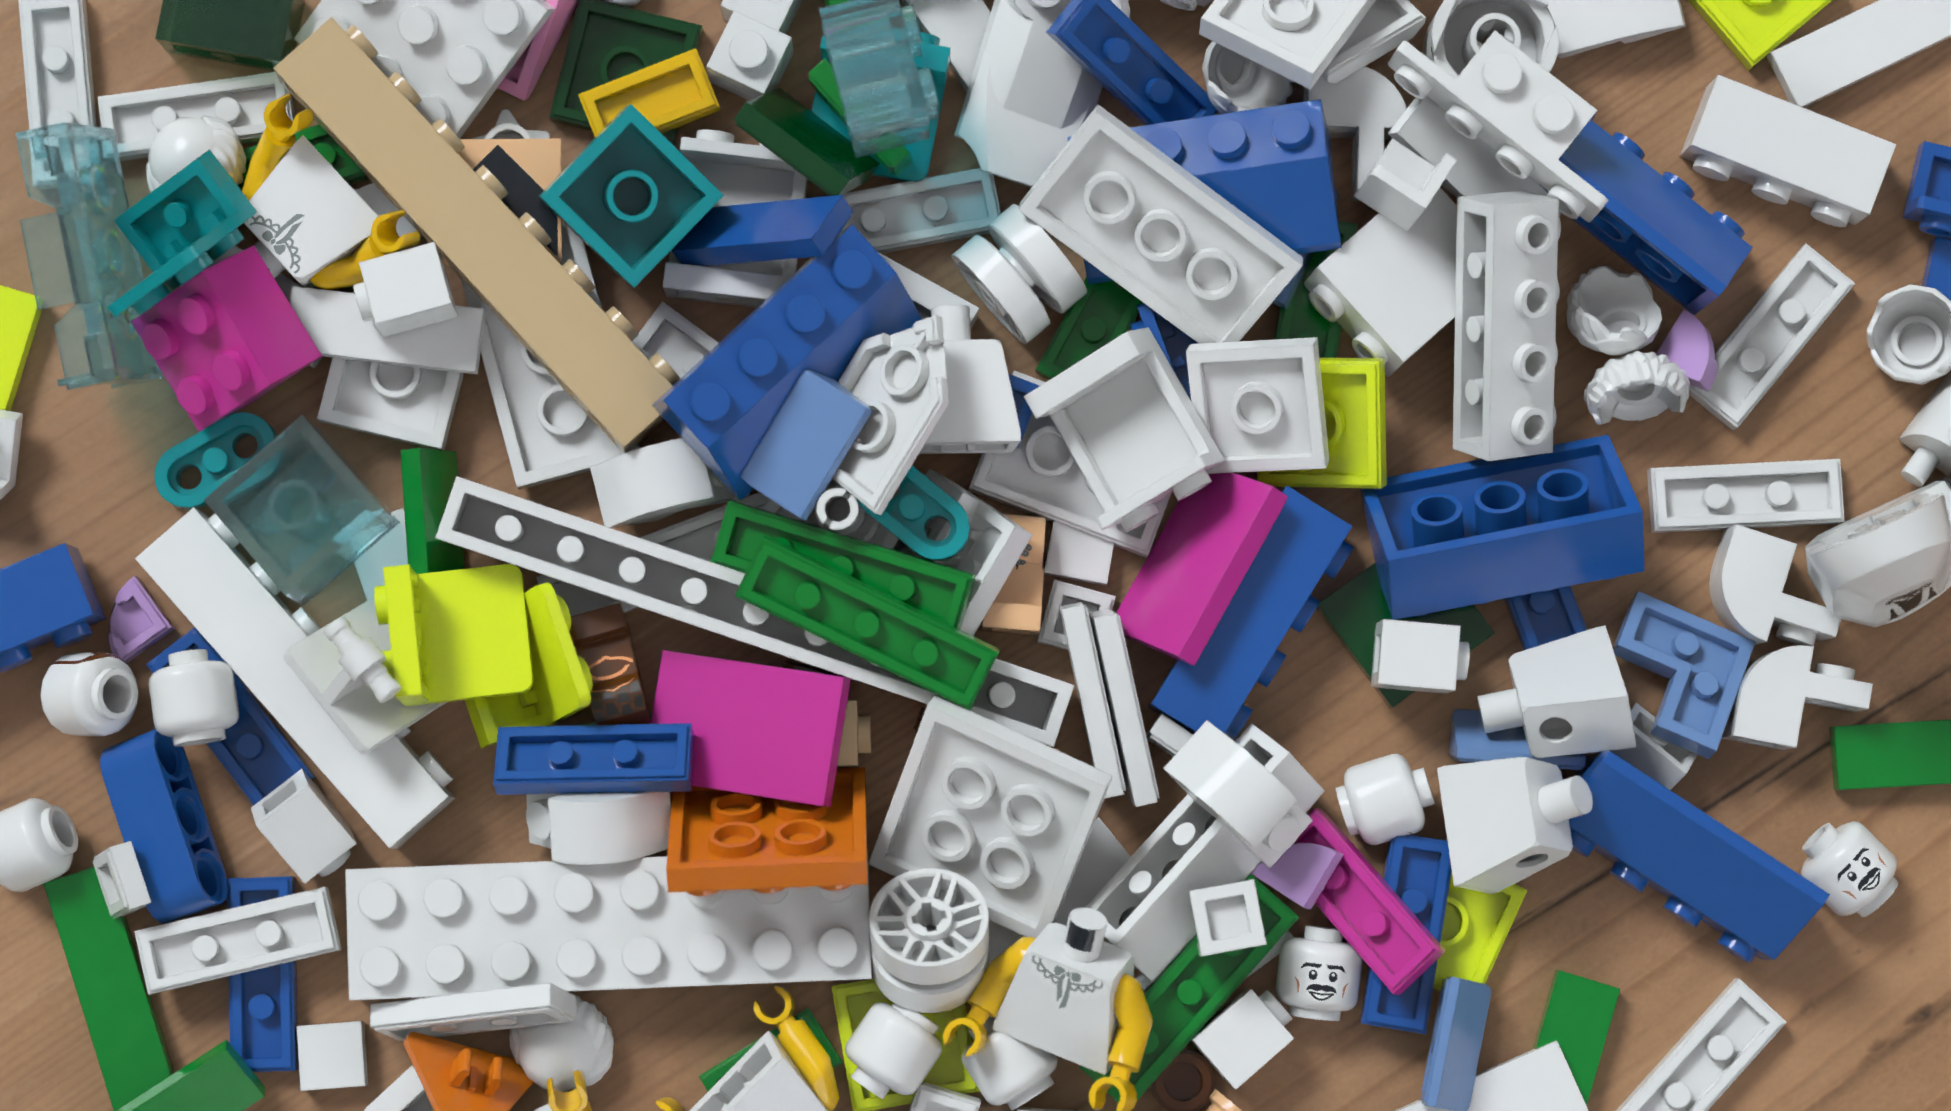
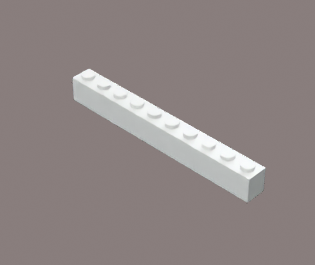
(706, 598)

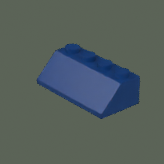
(1264, 163)
(1655, 220)
(805, 324)
(1504, 528)
(1691, 861)

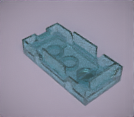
(83, 253)

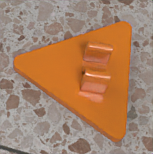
(464, 1076)

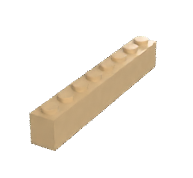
(477, 233)

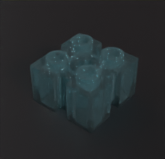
(875, 73)

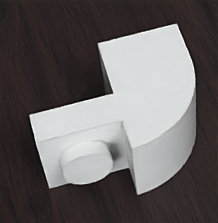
(1361, 110)
(655, 484)
(1749, 586)
(1775, 691)
(1239, 793)
(599, 825)

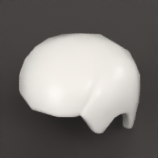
(1912, 334)

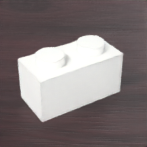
(1653, 755)

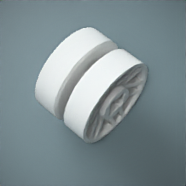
(1019, 274)
(929, 939)

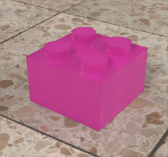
(226, 338)

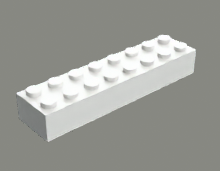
(589, 930)

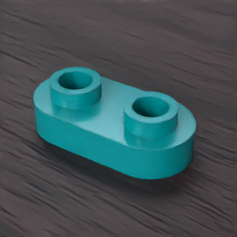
(213, 454)
(913, 509)

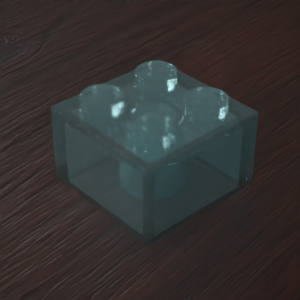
(301, 511)

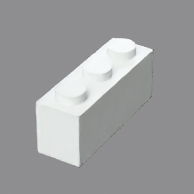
(1787, 152)

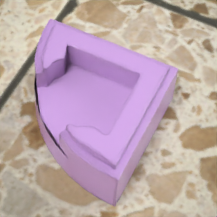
(1693, 350)
(136, 621)
(1301, 872)

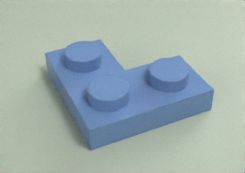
(1701, 665)

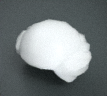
(1240, 83)
(188, 139)
(1613, 311)
(1636, 388)
(565, 1047)

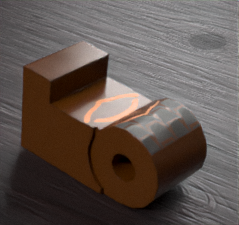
(608, 649)

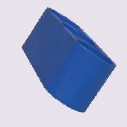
(166, 823)

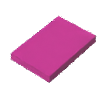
(1199, 565)
(756, 725)

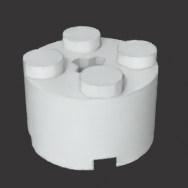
(1463, 25)

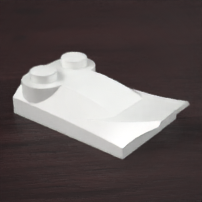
(1025, 92)

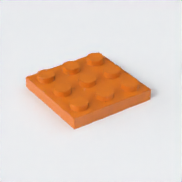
(766, 842)

